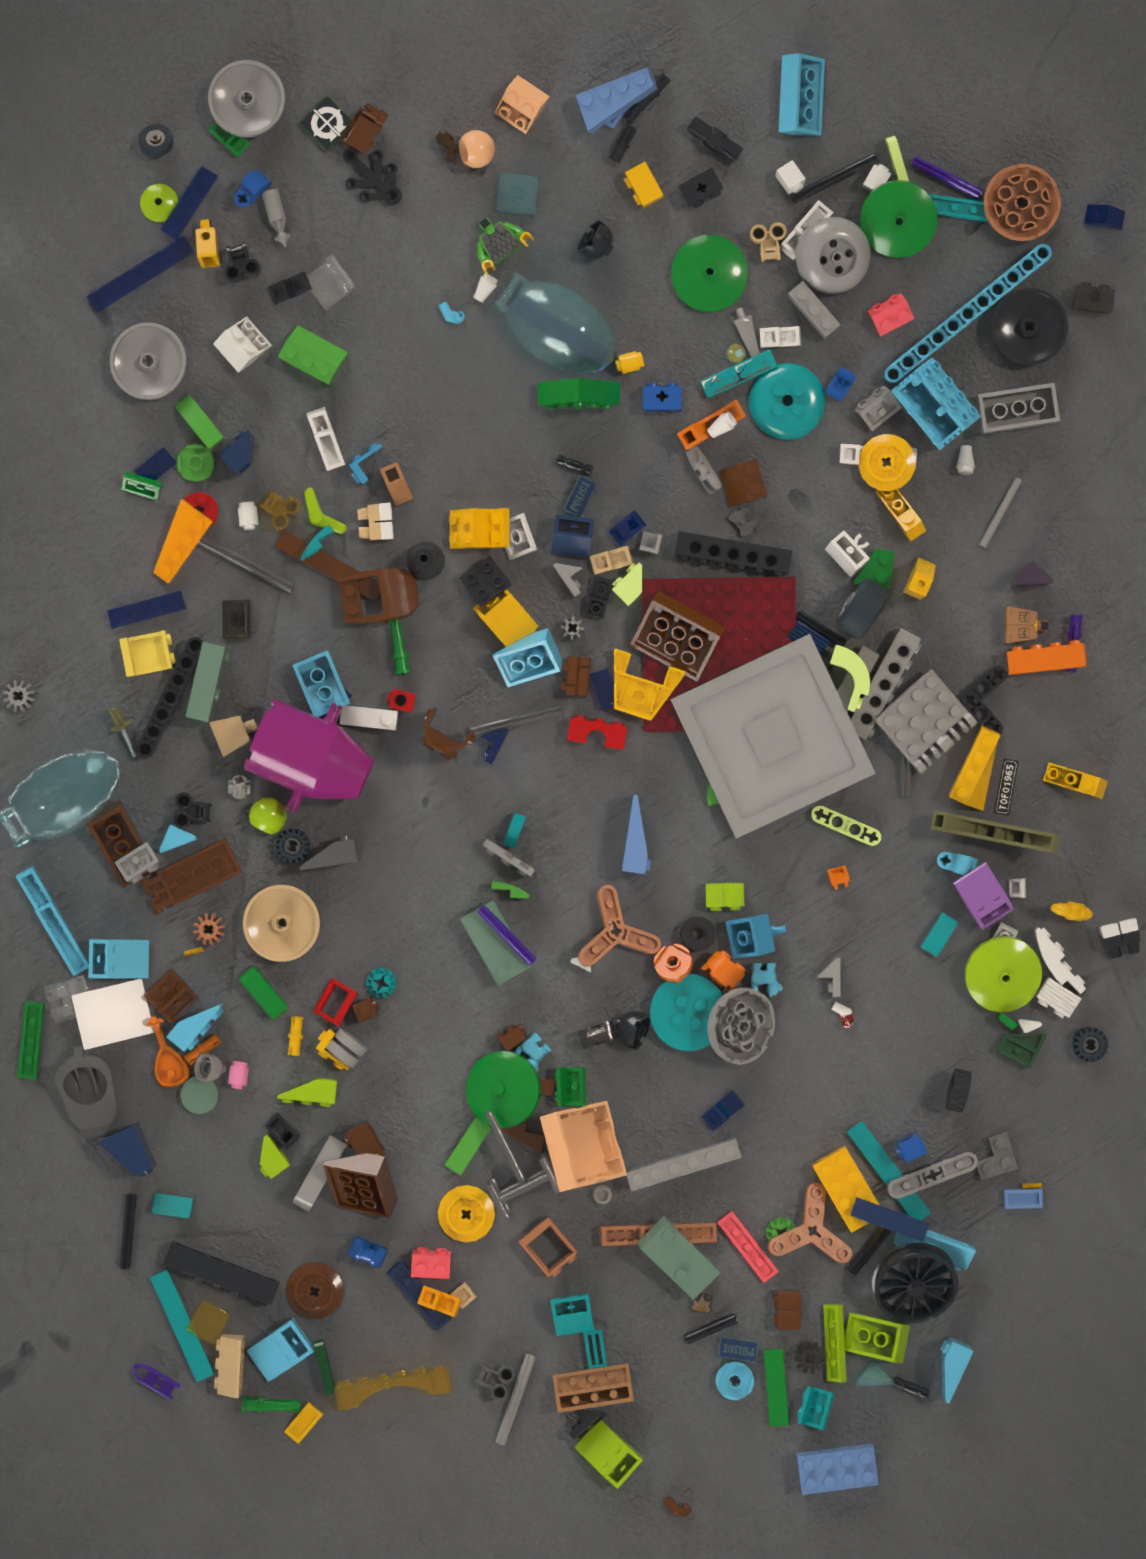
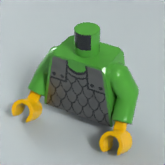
(499, 242)

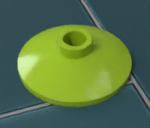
(155, 212)

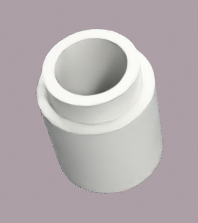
(248, 515)

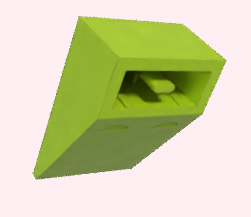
(609, 1454)

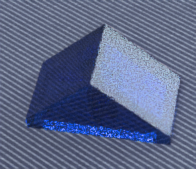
(1104, 216)

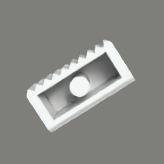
(1057, 997)

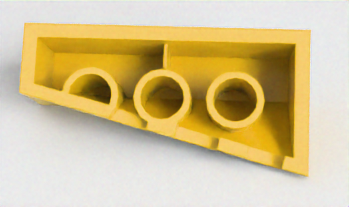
(975, 773)

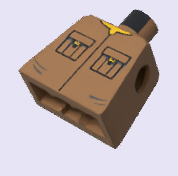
(1022, 625)

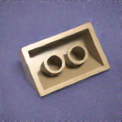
(230, 1365)

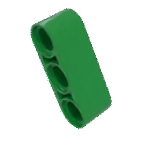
(263, 993)

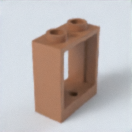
(537, 1230)

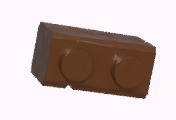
(577, 676)

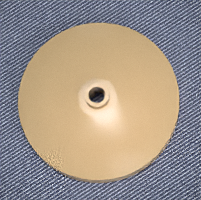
(263, 927)

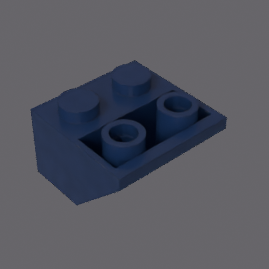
(240, 454)
(572, 536)

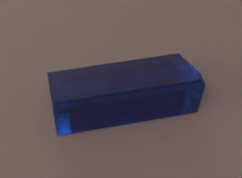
(156, 465)

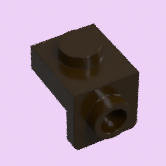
(447, 141)

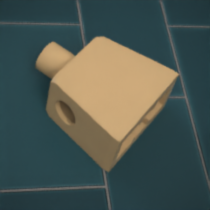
(232, 733)

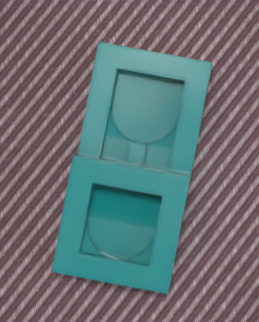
(314, 546)
(939, 934)

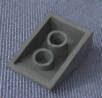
(337, 853)

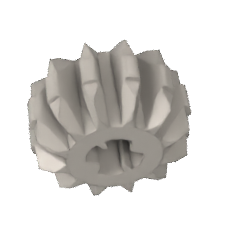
(20, 689)

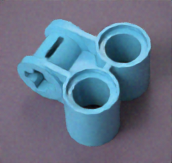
(959, 863)

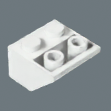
(242, 344)

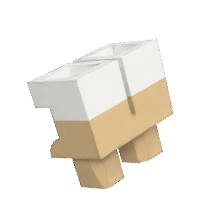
(376, 513)

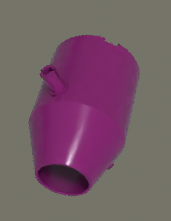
(308, 755)

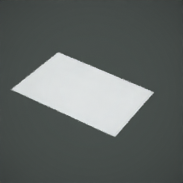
(112, 1014)

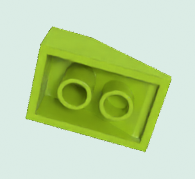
(876, 1337)

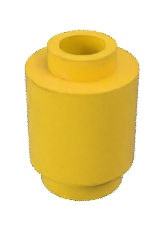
(629, 362)

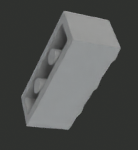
(813, 310)

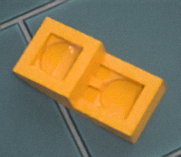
(439, 1301)

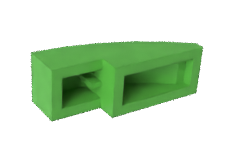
(199, 422)

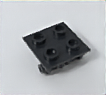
(485, 581)

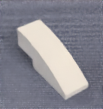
(817, 212)
(325, 438)

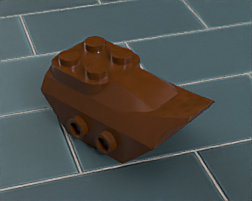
(435, 740)

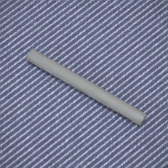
(1000, 512)

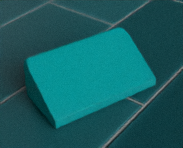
(172, 1205)

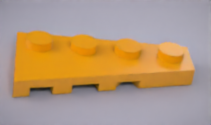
(184, 535)

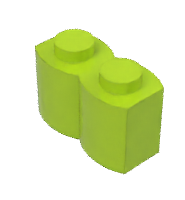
(724, 895)

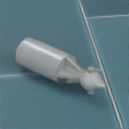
(276, 214)

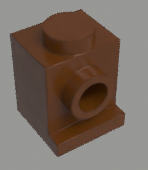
(512, 1036)

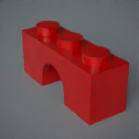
(614, 734)

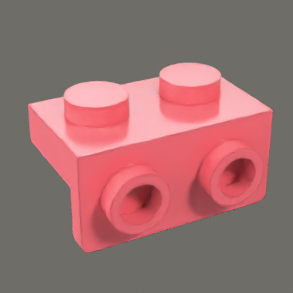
(890, 314)
(431, 1263)

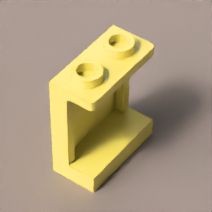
(147, 653)

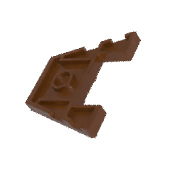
(530, 1139)

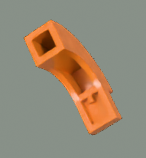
(698, 433)

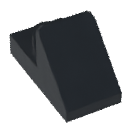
(282, 1131)
(590, 1419)

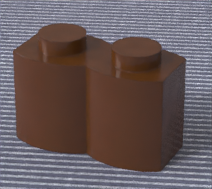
(788, 1309)

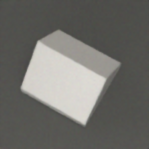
(1017, 888)

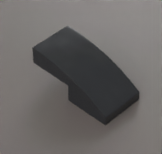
(289, 288)

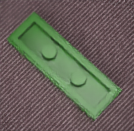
(468, 1146)

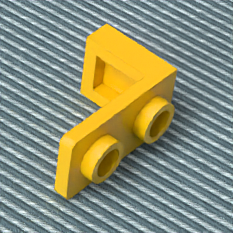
(325, 1038)

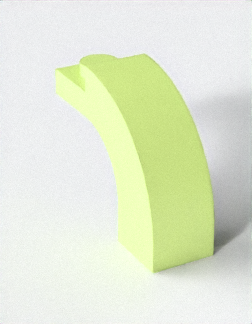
(855, 666)

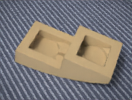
(611, 560)

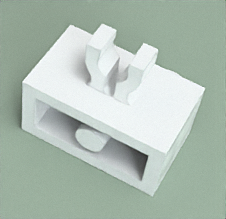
(848, 553)

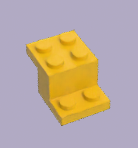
(479, 528)

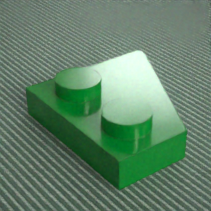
(878, 568)

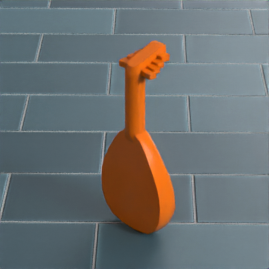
(170, 1066)

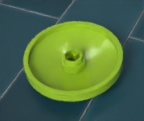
(999, 958)

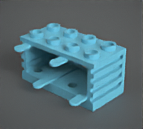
(936, 399)

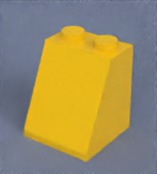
(506, 618)

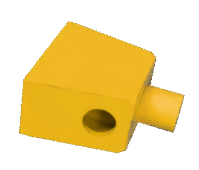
(207, 245)

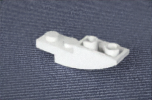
(1051, 955)

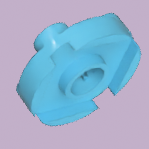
(744, 1375)

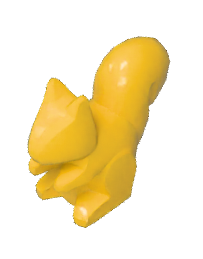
(1072, 911)

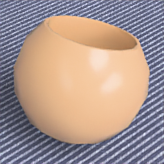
(476, 148)

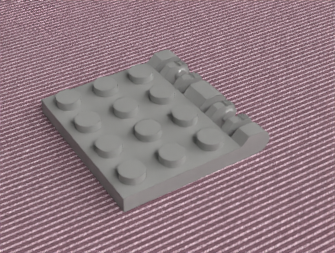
(923, 718)

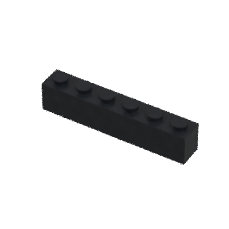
(221, 1273)

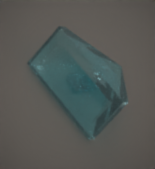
(873, 1376)

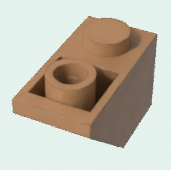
(396, 483)

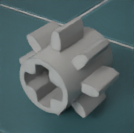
(578, 628)
(239, 787)

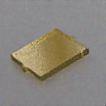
(208, 1322)

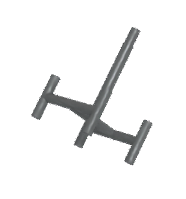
(502, 1196)

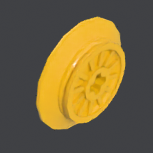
(887, 477)
(466, 1199)

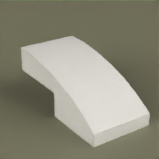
(780, 337)

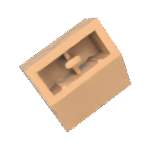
(521, 104)

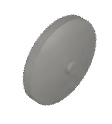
(246, 98)
(148, 361)

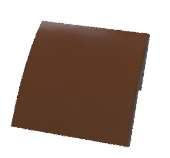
(171, 996)

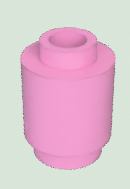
(238, 1075)

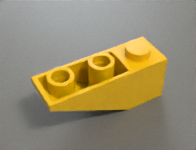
(902, 513)
(1075, 780)

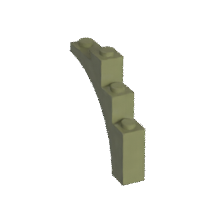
(995, 832)

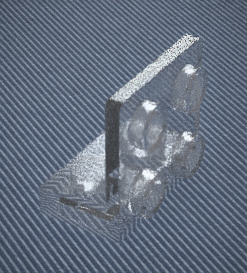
(330, 283)

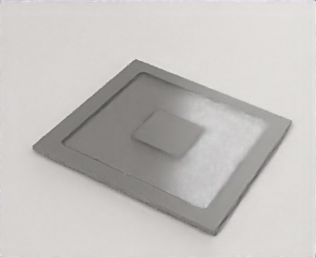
(773, 736)

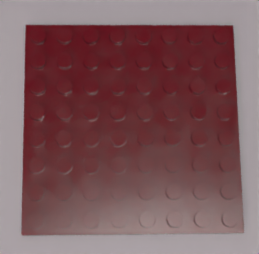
(756, 619)

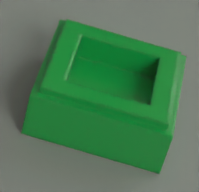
(1007, 1021)

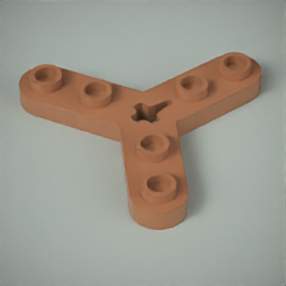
(628, 936)
(799, 1236)

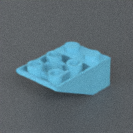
(118, 958)
(187, 1030)
(281, 1350)

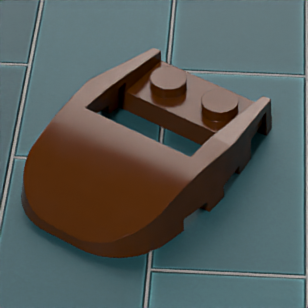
(397, 593)

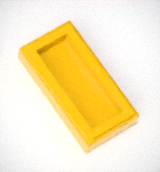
(303, 1422)

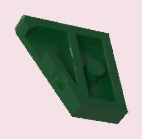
(1021, 1047)

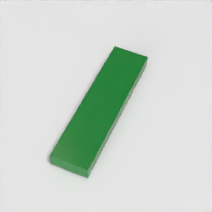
(31, 1040)
(776, 1387)

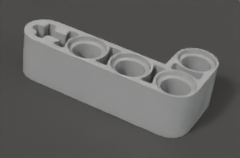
(317, 1177)

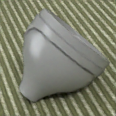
(208, 1067)

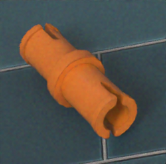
(203, 1047)

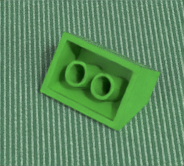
(313, 355)

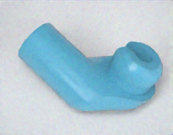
(451, 316)

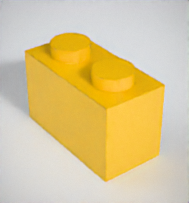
(643, 185)

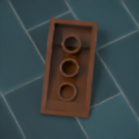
(116, 836)

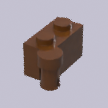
(364, 128)

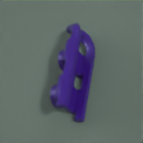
(152, 1377)

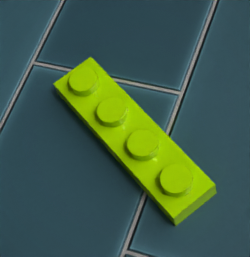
(834, 1343)

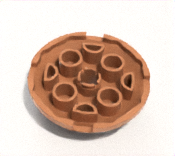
(1025, 183)

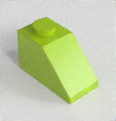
(272, 1158)

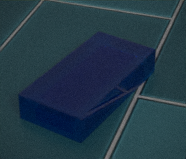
(604, 688)

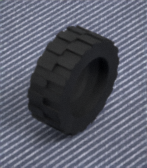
(958, 1090)

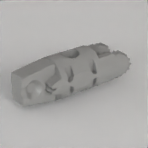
(703, 470)

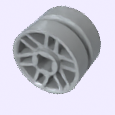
(346, 1048)

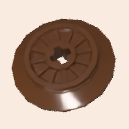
(315, 1275)

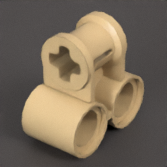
(769, 242)

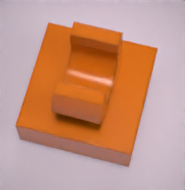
(838, 875)

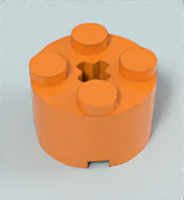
(723, 971)

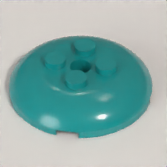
(781, 420)

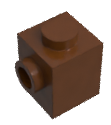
(366, 1009)

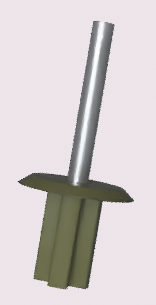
(120, 724)

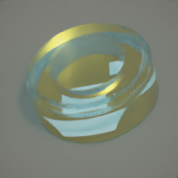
(736, 353)

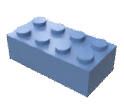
(837, 1469)

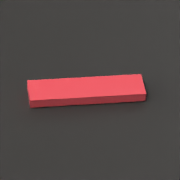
(747, 1246)

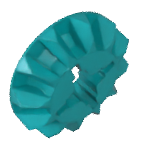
(384, 991)

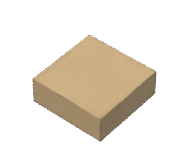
(465, 1293)

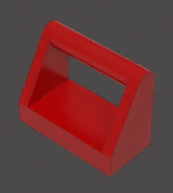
(345, 1006)

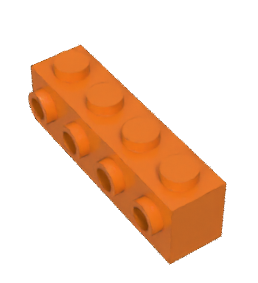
(1047, 658)

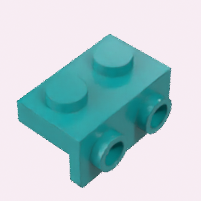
(815, 1407)

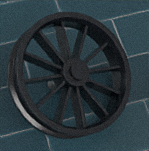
(914, 1282)

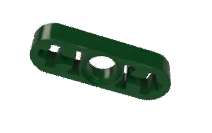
(324, 1366)

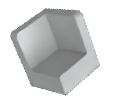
(650, 543)

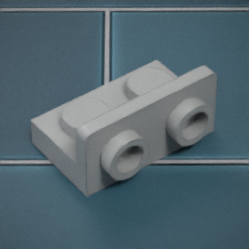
(878, 407)
(138, 863)

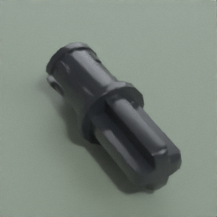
(623, 143)

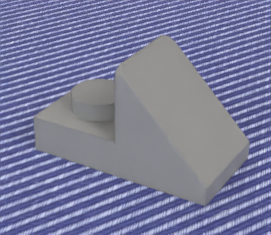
(566, 573)
(832, 971)

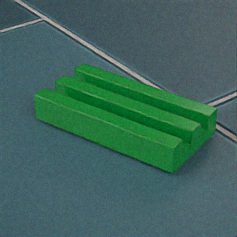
(142, 483)

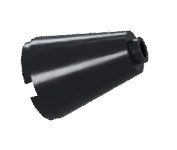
(430, 568)

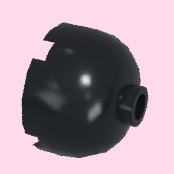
(596, 242)
(632, 1028)

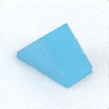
(176, 837)

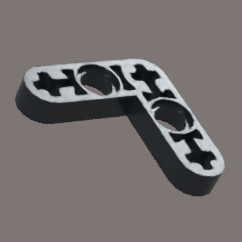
(979, 696)

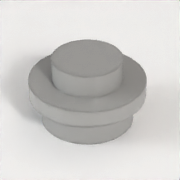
(602, 1194)

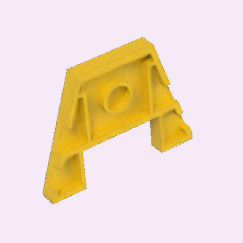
(639, 695)

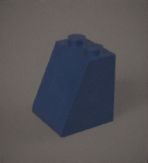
(130, 1150)

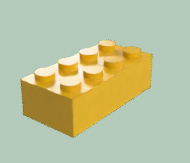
(844, 1184)

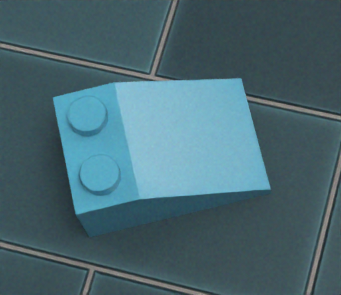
(529, 658)
(321, 683)
(954, 1361)

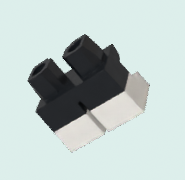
(1112, 937)

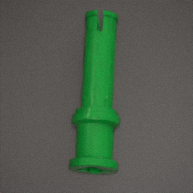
(399, 656)
(260, 1404)

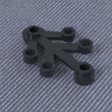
(374, 179)

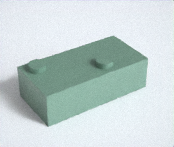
(207, 681)
(496, 953)
(678, 1257)

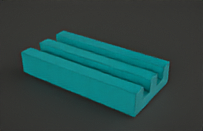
(592, 1333)

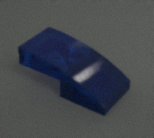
(723, 1110)

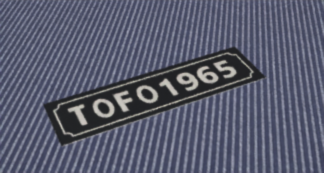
(1006, 786)

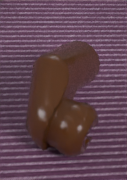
(676, 1509)

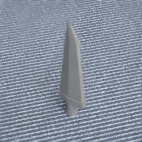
(746, 330)

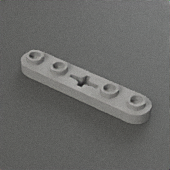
(914, 1181)

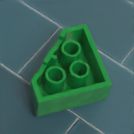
(578, 393)

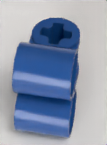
(252, 185)
(370, 1252)

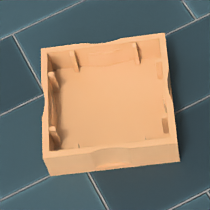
(583, 1146)

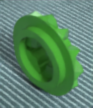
(778, 1223)

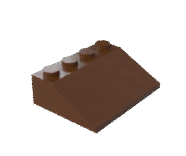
(677, 635)
(362, 1184)

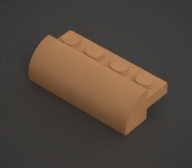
(593, 1388)

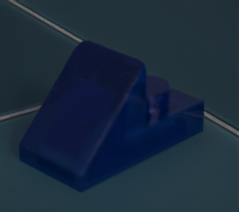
(627, 528)
(497, 739)

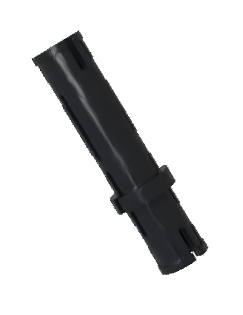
(636, 109)

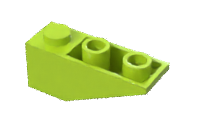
(318, 1090)

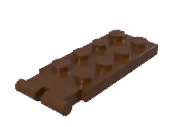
(192, 875)

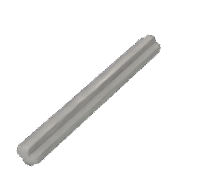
(515, 1399)

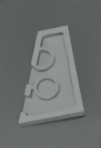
(508, 859)

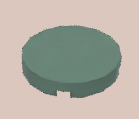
(199, 1096)

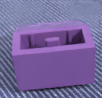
(983, 896)

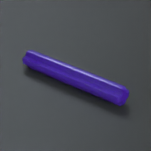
(946, 177)
(507, 935)

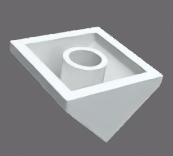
(520, 538)

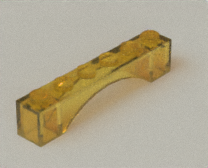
(432, 1381)

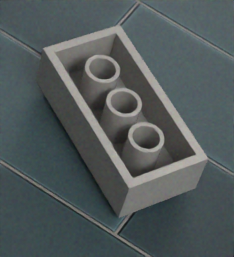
(1018, 408)

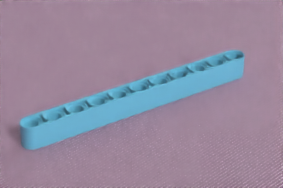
(974, 307)

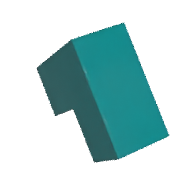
(514, 830)

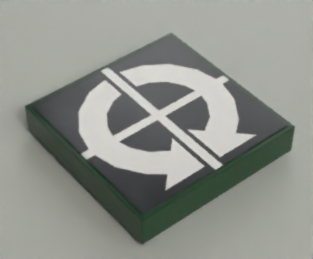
(326, 123)

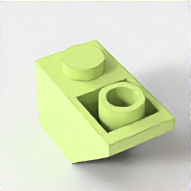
(630, 586)

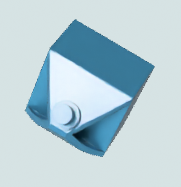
(752, 936)

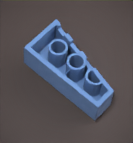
(613, 98)

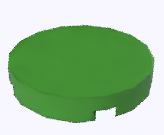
(196, 463)

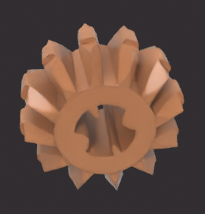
(208, 922)

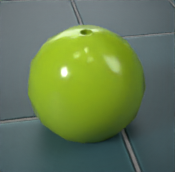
(268, 815)

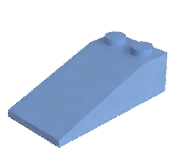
(636, 853)

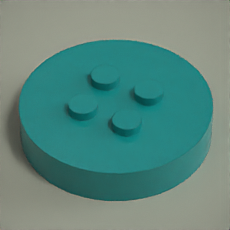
(682, 1011)

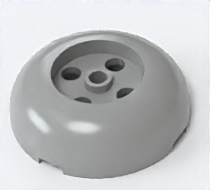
(815, 244)
(744, 1036)

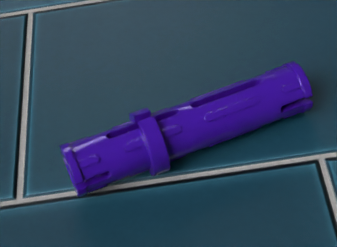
(1074, 633)

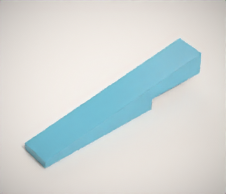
(52, 920)

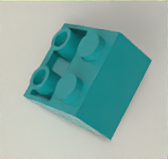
(572, 1314)

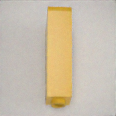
(920, 579)

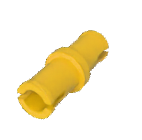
(295, 1035)

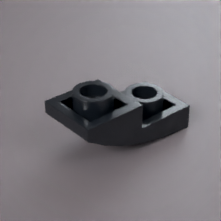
(599, 597)

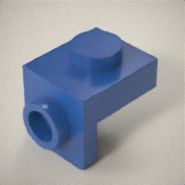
(840, 384)

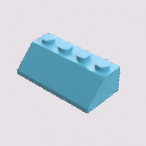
(801, 95)
(958, 1251)

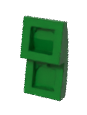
(231, 142)

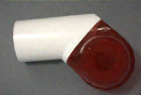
(845, 1013)

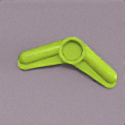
(316, 516)

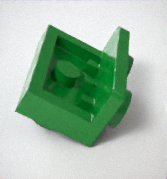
(571, 1086)

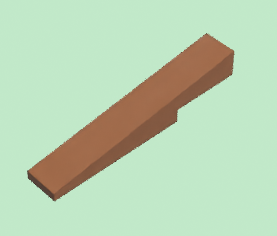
(630, 1234)

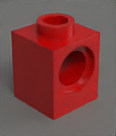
(410, 700)

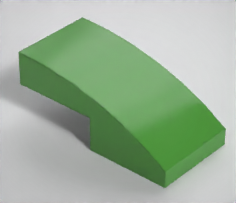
(515, 892)

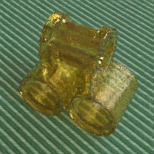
(279, 509)

